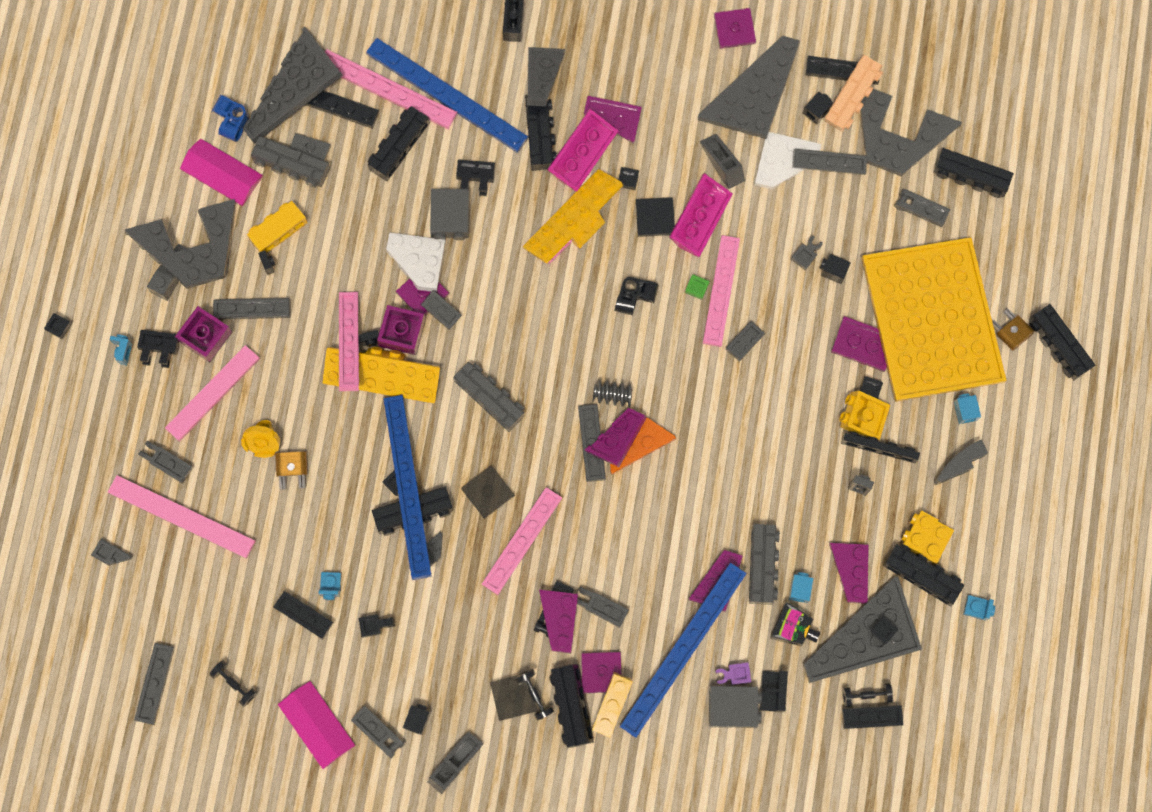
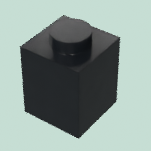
(818, 107)
(834, 268)
(417, 719)

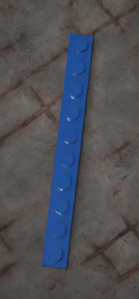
(447, 95)
(407, 488)
(683, 650)

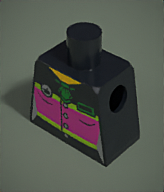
(794, 627)

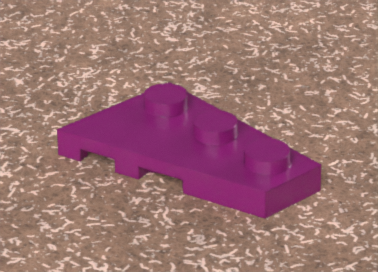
(620, 115)
(617, 440)
(852, 567)
(714, 575)
(559, 615)

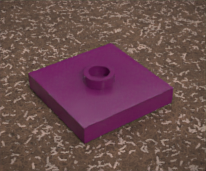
(734, 28)
(414, 297)
(598, 670)

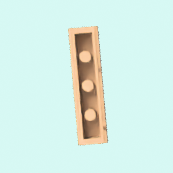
(853, 92)

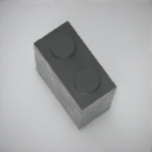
(449, 214)
(734, 707)

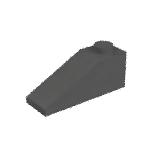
(723, 161)
(163, 283)

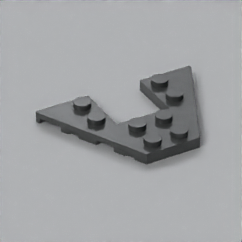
(893, 151)
(195, 264)

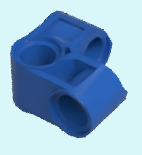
(231, 126)

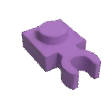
(737, 674)

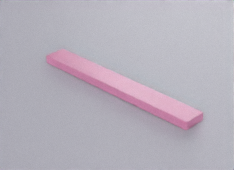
(392, 91)
(181, 517)

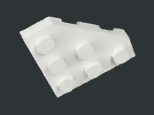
(777, 159)
(418, 258)

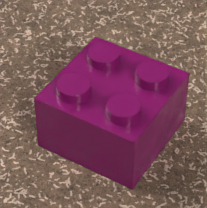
(401, 330)
(203, 334)

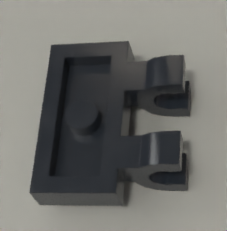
(475, 171)
(157, 342)

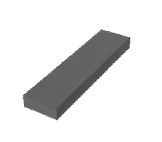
(829, 161)
(251, 308)
(589, 432)
(154, 684)

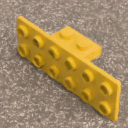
(576, 219)
(387, 374)

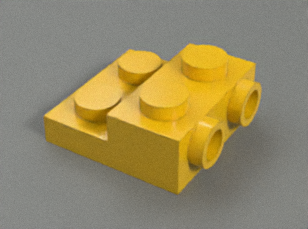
(864, 414)
(927, 536)

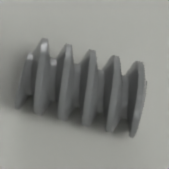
(612, 393)

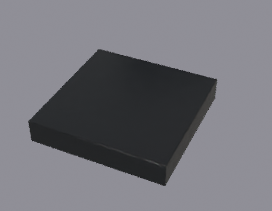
(655, 217)

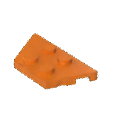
(649, 439)

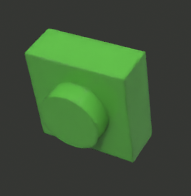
(697, 287)

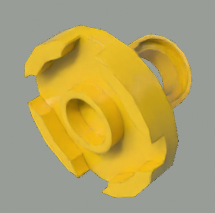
(261, 440)

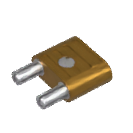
(1015, 332)
(291, 465)

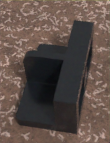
(774, 691)

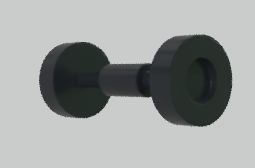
(218, 670)
(887, 692)
(543, 712)

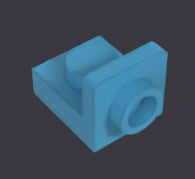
(122, 352)
(330, 585)
(979, 608)

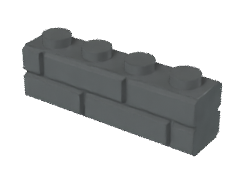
(290, 161)
(488, 396)
(763, 564)

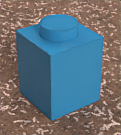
(967, 408)
(800, 587)

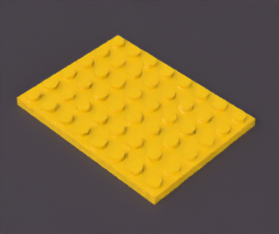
(933, 319)

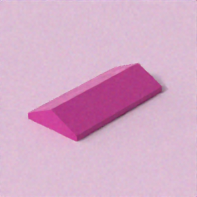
(582, 150)
(220, 171)
(700, 216)
(316, 724)

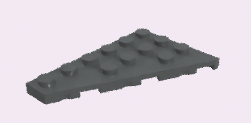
(301, 78)
(754, 96)
(854, 644)

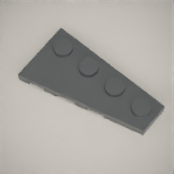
(542, 73)

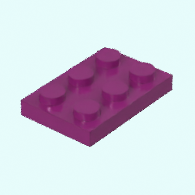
(859, 343)

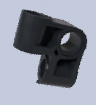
(643, 291)

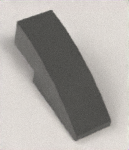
(962, 462)
(454, 763)

